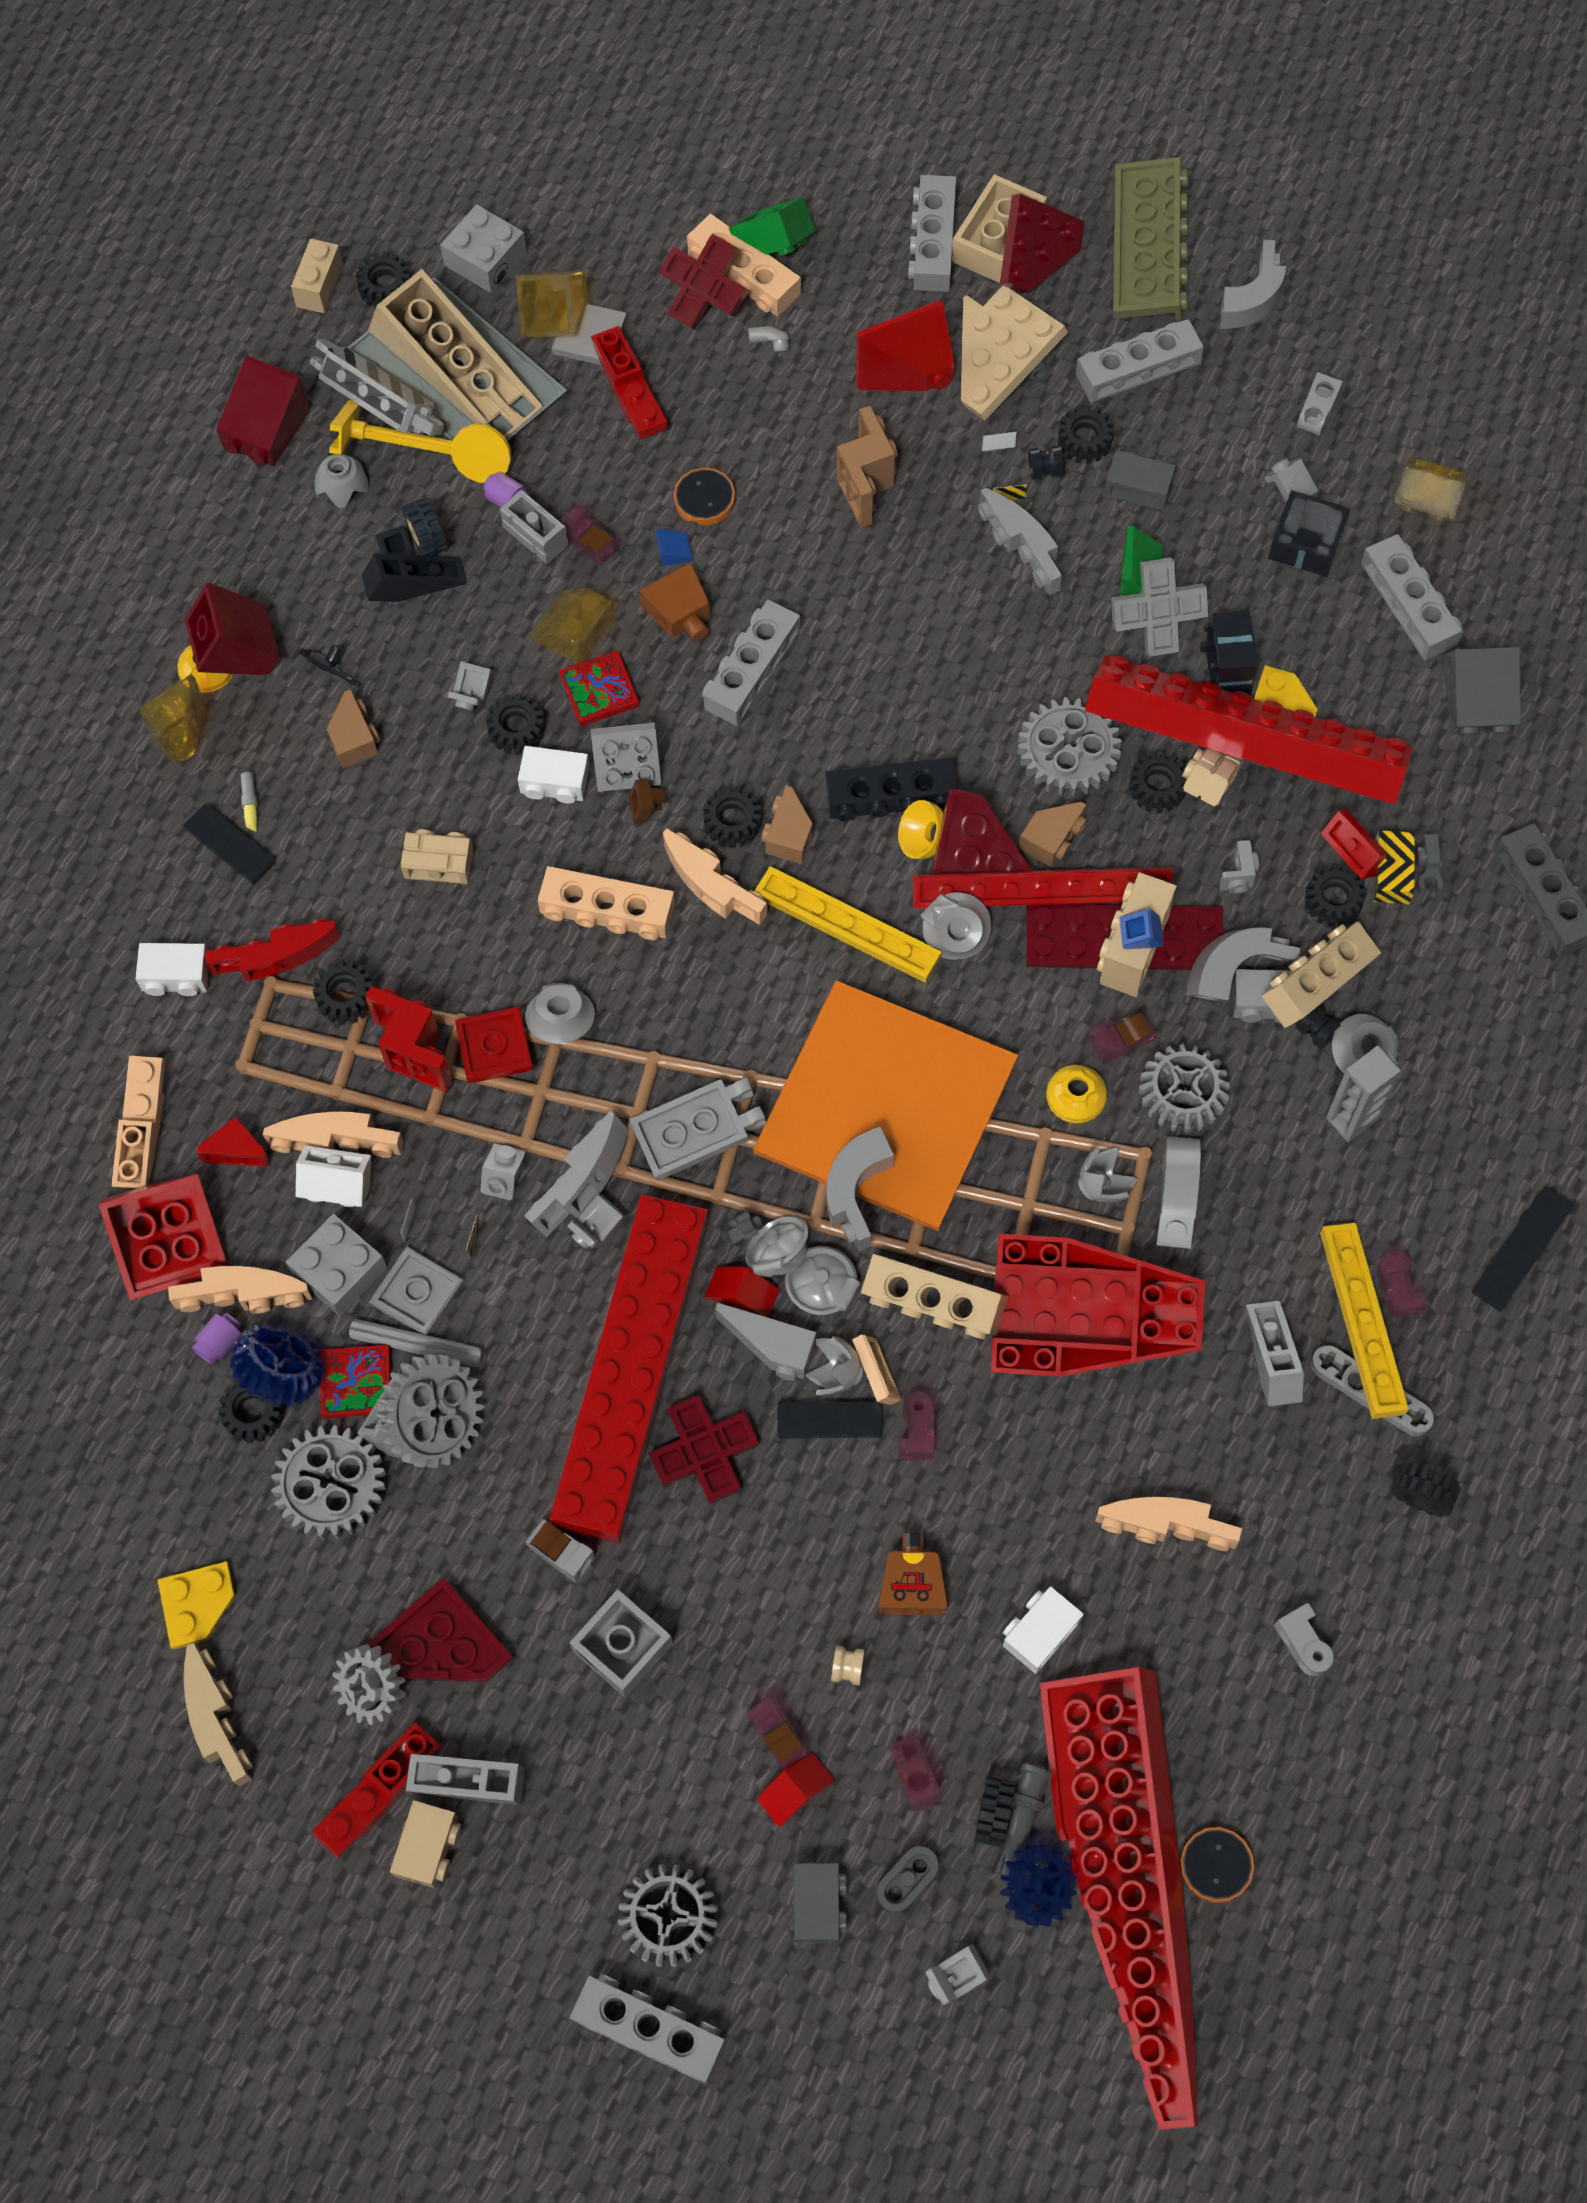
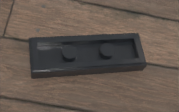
(229, 844)
(829, 1419)

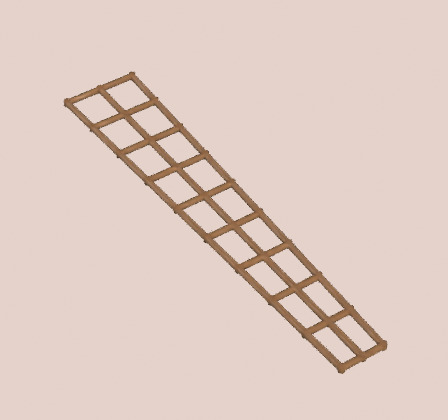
(542, 1091)

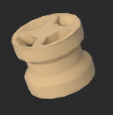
(847, 1665)

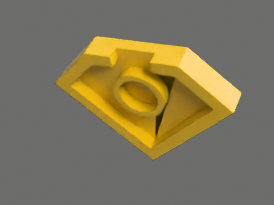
(1285, 689)
(195, 1603)

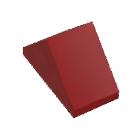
(232, 1146)
(742, 1290)
(795, 1789)

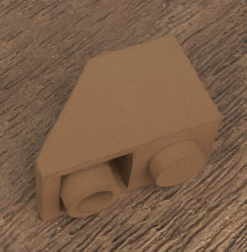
(349, 732)
(790, 830)
(1051, 830)

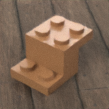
(866, 465)

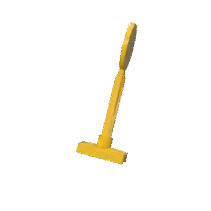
(475, 450)

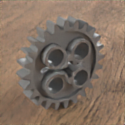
(1086, 767)
(404, 1413)
(341, 1454)

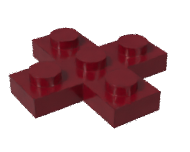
(703, 281)
(703, 1449)

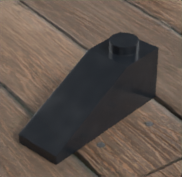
(410, 576)

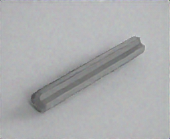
(414, 1342)

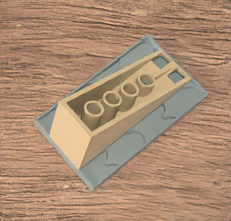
(466, 362)

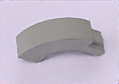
(1218, 961)
(856, 1163)

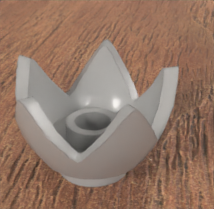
(340, 485)
(1100, 1182)
(842, 1369)

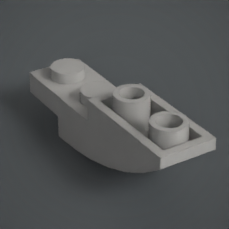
(1023, 532)
(589, 1171)

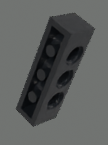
(875, 780)

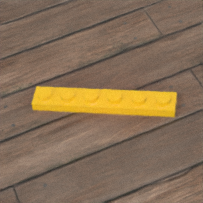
(848, 924)
(1364, 1321)

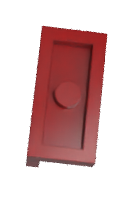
(1354, 844)

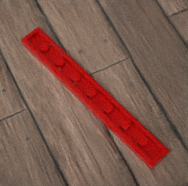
(1034, 887)

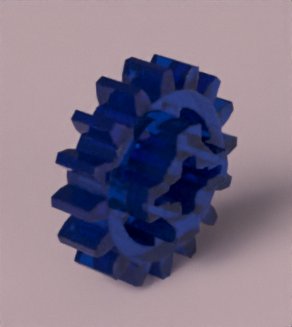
(1038, 1885)

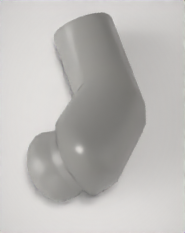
(767, 334)

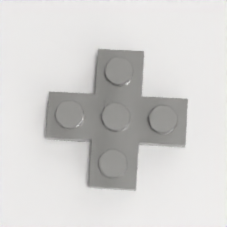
(1159, 607)

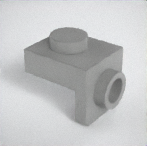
(1290, 477)
(471, 686)
(1246, 865)
(502, 1171)
(596, 1223)
(957, 1975)

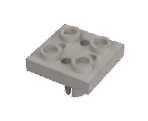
(625, 746)

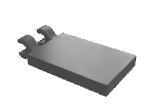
(695, 1127)

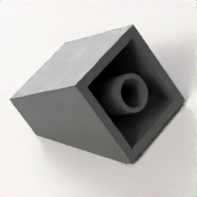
(1483, 689)

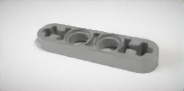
(1330, 1374)

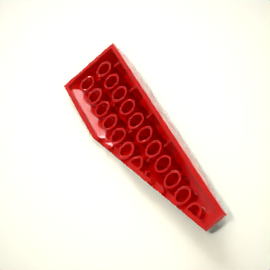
(1123, 1845)

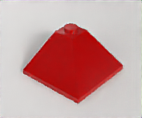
(906, 352)
(162, 1235)

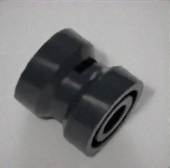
(1050, 462)
(1318, 1026)

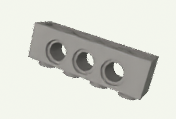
(934, 233)
(1128, 372)
(1395, 555)
(769, 621)
(1363, 1093)
(591, 2013)

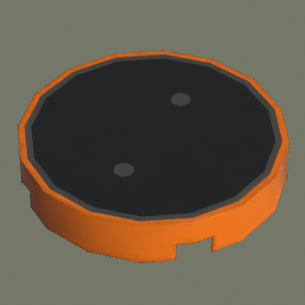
(704, 496)
(1216, 1865)

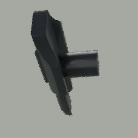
(329, 663)

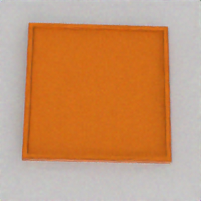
(894, 1071)

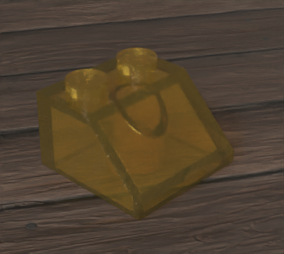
(551, 302)
(1431, 489)
(574, 623)
(176, 719)

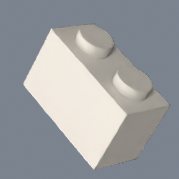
(553, 774)
(172, 968)
(333, 1176)
(1041, 1629)

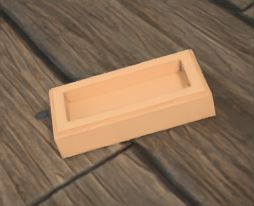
(877, 1369)

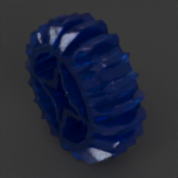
(276, 1364)

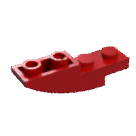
(627, 382)
(287, 950)
(374, 1794)

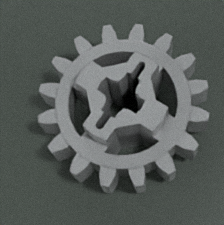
(368, 1684)

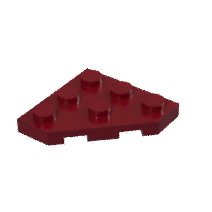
(1037, 242)
(973, 838)
(442, 1640)

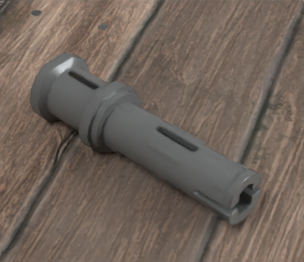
(1027, 1803)

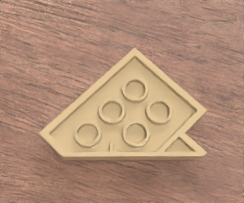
(1002, 347)

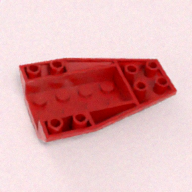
(1088, 1308)

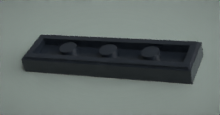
(1522, 1248)

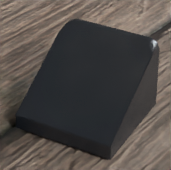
(394, 541)

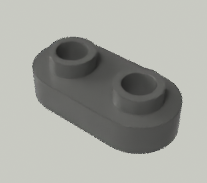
(907, 1880)

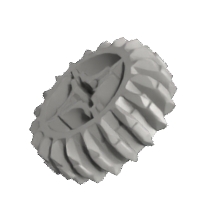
(1198, 1109)
(699, 1921)

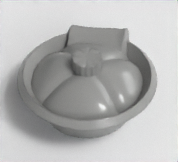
(956, 925)
(559, 1014)
(1359, 1036)
(778, 1247)
(823, 1281)

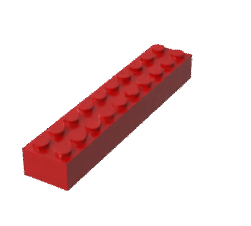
(1249, 728)
(629, 1370)

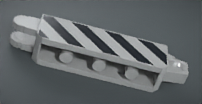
(375, 390)

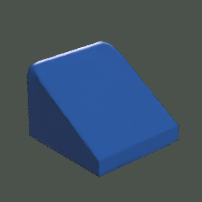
(673, 547)
(1141, 930)

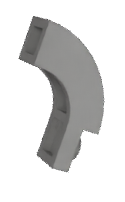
(1255, 300)
(1179, 1192)

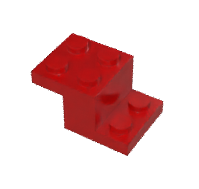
(409, 1038)

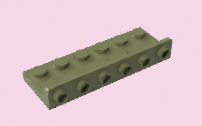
(1150, 238)

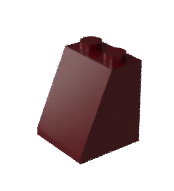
(262, 412)
(231, 633)

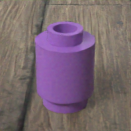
(501, 488)
(217, 1338)

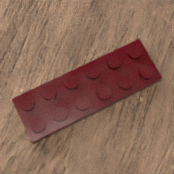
(1076, 932)

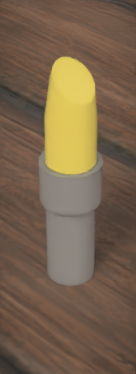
(249, 800)

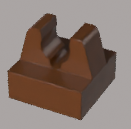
(645, 800)

